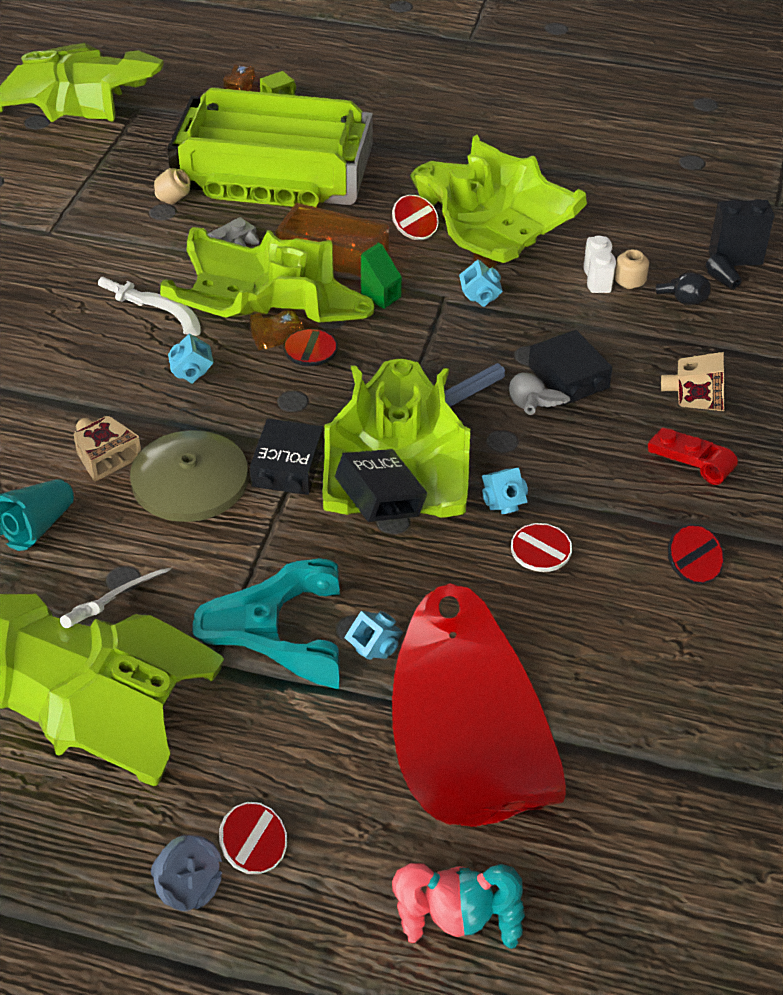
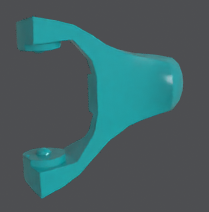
(252, 618)

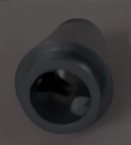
(723, 271)

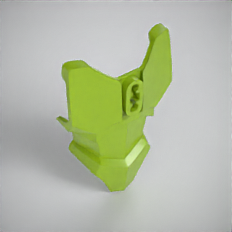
(76, 80)
(496, 201)
(274, 274)
(404, 414)
(75, 683)

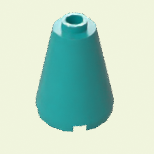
(32, 511)

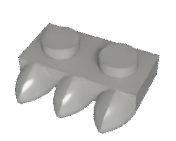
(237, 232)

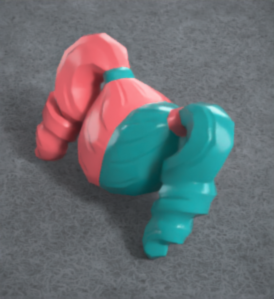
(459, 900)

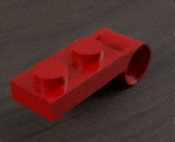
(713, 460)

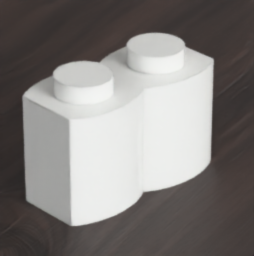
(599, 264)

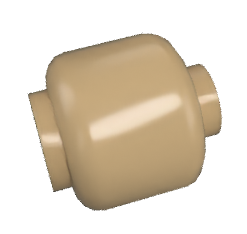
(172, 185)
(631, 269)

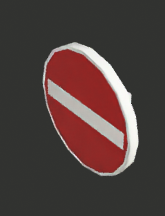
(415, 217)
(541, 547)
(253, 838)

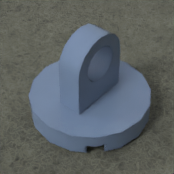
(187, 872)

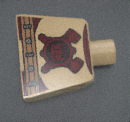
(698, 382)
(105, 446)

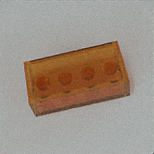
(348, 234)

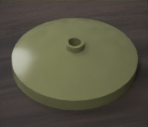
(189, 476)

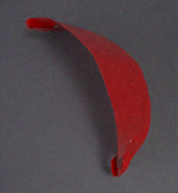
(470, 718)

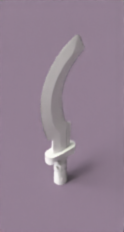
(184, 314)
(95, 607)

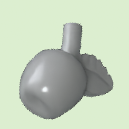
(529, 392)

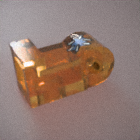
(240, 78)
(275, 329)

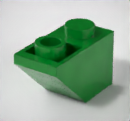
(379, 277)

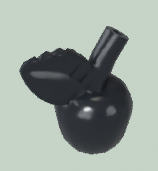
(688, 288)

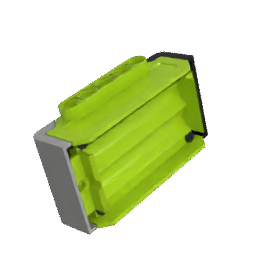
(272, 147)

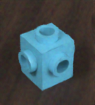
(481, 283)
(190, 358)
(504, 490)
(374, 635)

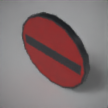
(310, 347)
(695, 554)

